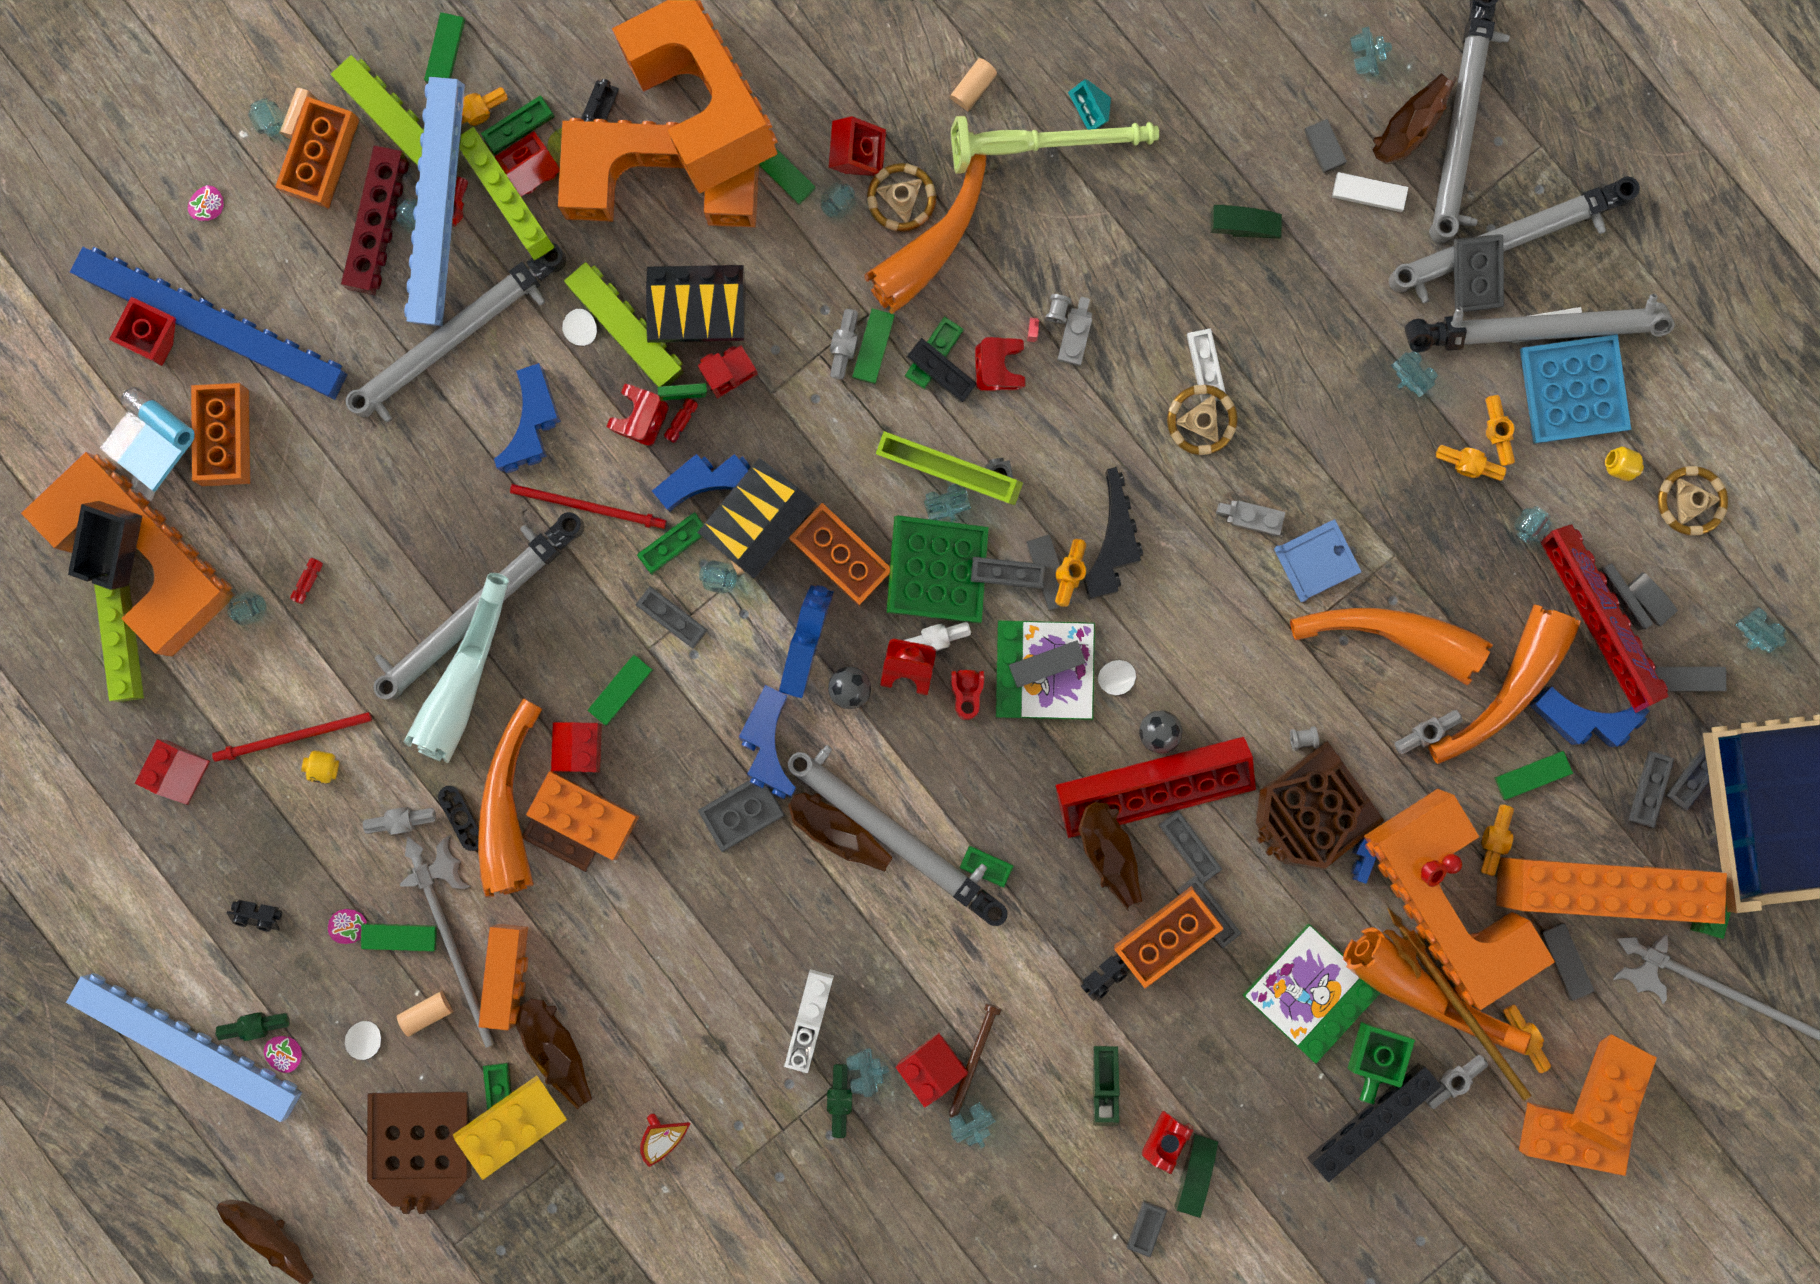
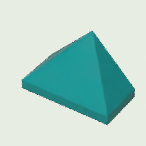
(1091, 104)

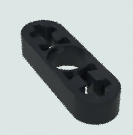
(446, 805)

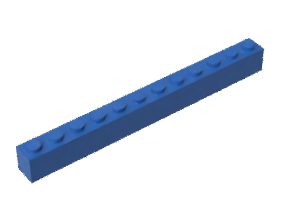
(209, 323)

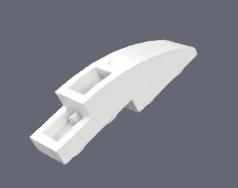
(808, 1021)

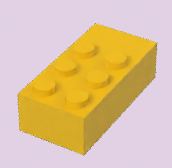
(509, 1127)

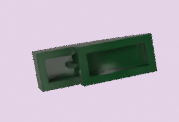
(1245, 222)
(1106, 1086)
(1196, 1176)

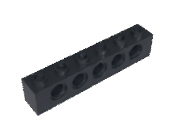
(1373, 1122)

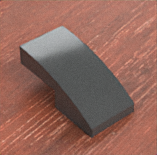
(1652, 599)

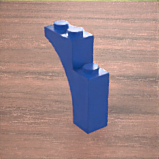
(537, 413)
(696, 478)
(805, 641)
(1577, 723)
(760, 735)

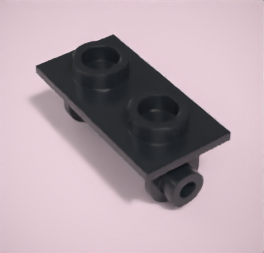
(600, 101)
(245, 914)
(1112, 973)

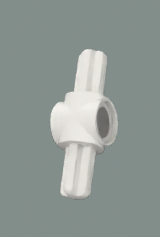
(940, 637)

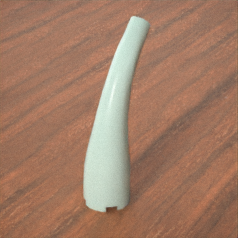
(449, 705)

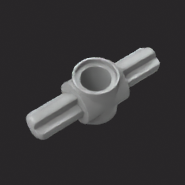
(844, 344)
(1439, 727)
(399, 820)
(1466, 1074)

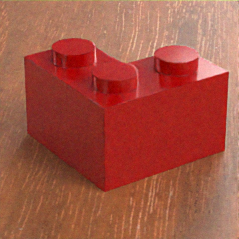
(727, 371)

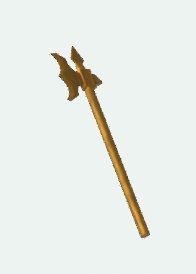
(1413, 945)

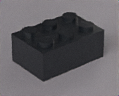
(105, 545)

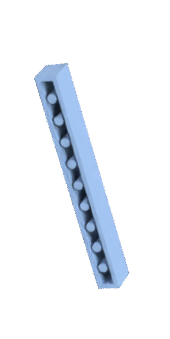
(435, 201)
(184, 1047)

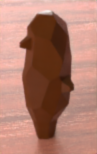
(1398, 139)
(820, 820)
(1110, 852)
(539, 1034)
(258, 1231)

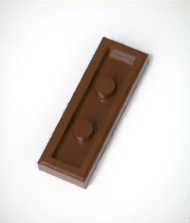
(559, 845)

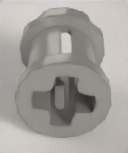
(1058, 308)
(1304, 738)

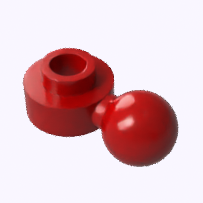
(1434, 872)

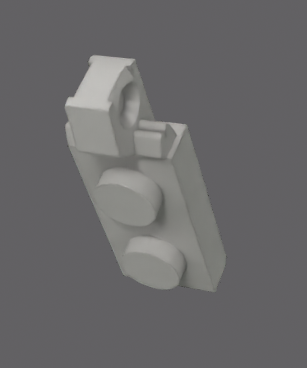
(1076, 334)
(1252, 517)

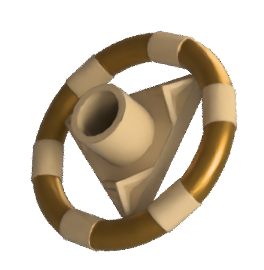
(901, 197)
(1202, 419)
(1692, 500)

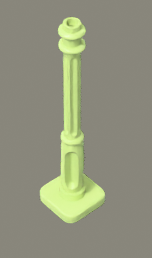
(1004, 142)

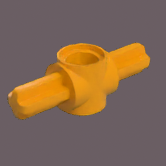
(477, 108)
(1502, 442)
(1471, 462)
(1077, 566)
(1497, 840)
(1536, 1043)

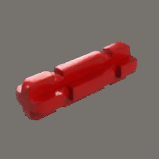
(681, 420)
(306, 580)

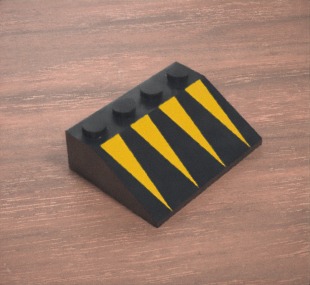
(695, 303)
(756, 518)

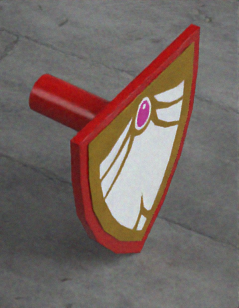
(660, 1139)

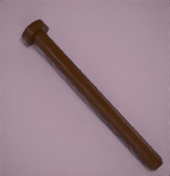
(992, 1011)

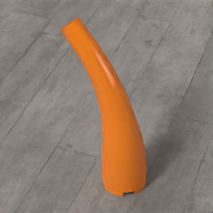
(914, 265)
(1433, 640)
(1537, 657)
(500, 840)
(1378, 964)

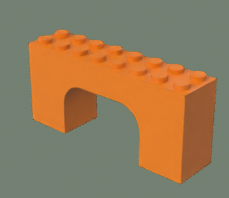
(731, 130)
(601, 151)
(184, 587)
(1611, 890)
(1478, 963)

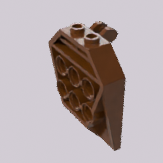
(1283, 824)
(409, 1184)

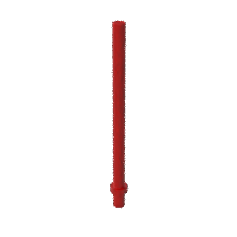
(648, 520)
(232, 752)

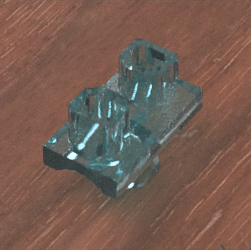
(1365, 42)
(1412, 374)
(947, 504)
(1760, 633)
(870, 1072)
(981, 1120)

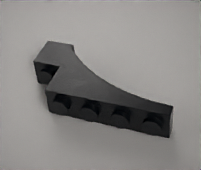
(1119, 544)

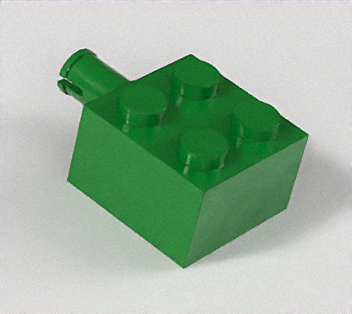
(1379, 1058)

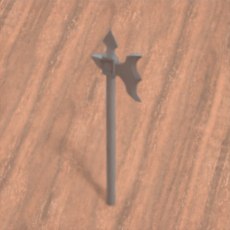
(445, 868)
(1646, 978)

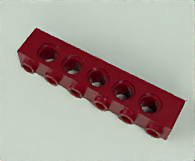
(381, 161)

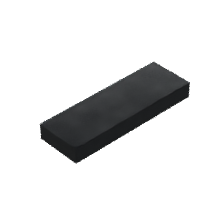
(941, 370)

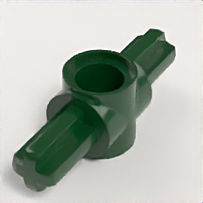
(252, 1026)
(839, 1101)

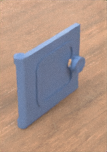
(1317, 560)

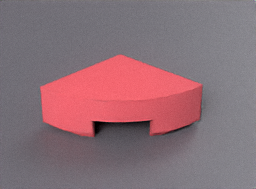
(1033, 329)

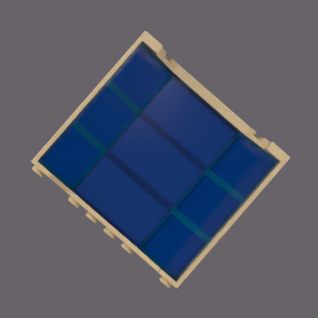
(1767, 810)

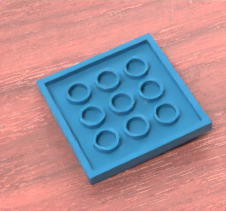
(1575, 389)

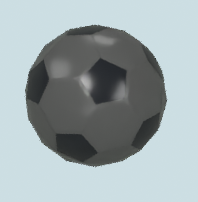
(849, 687)
(1160, 731)

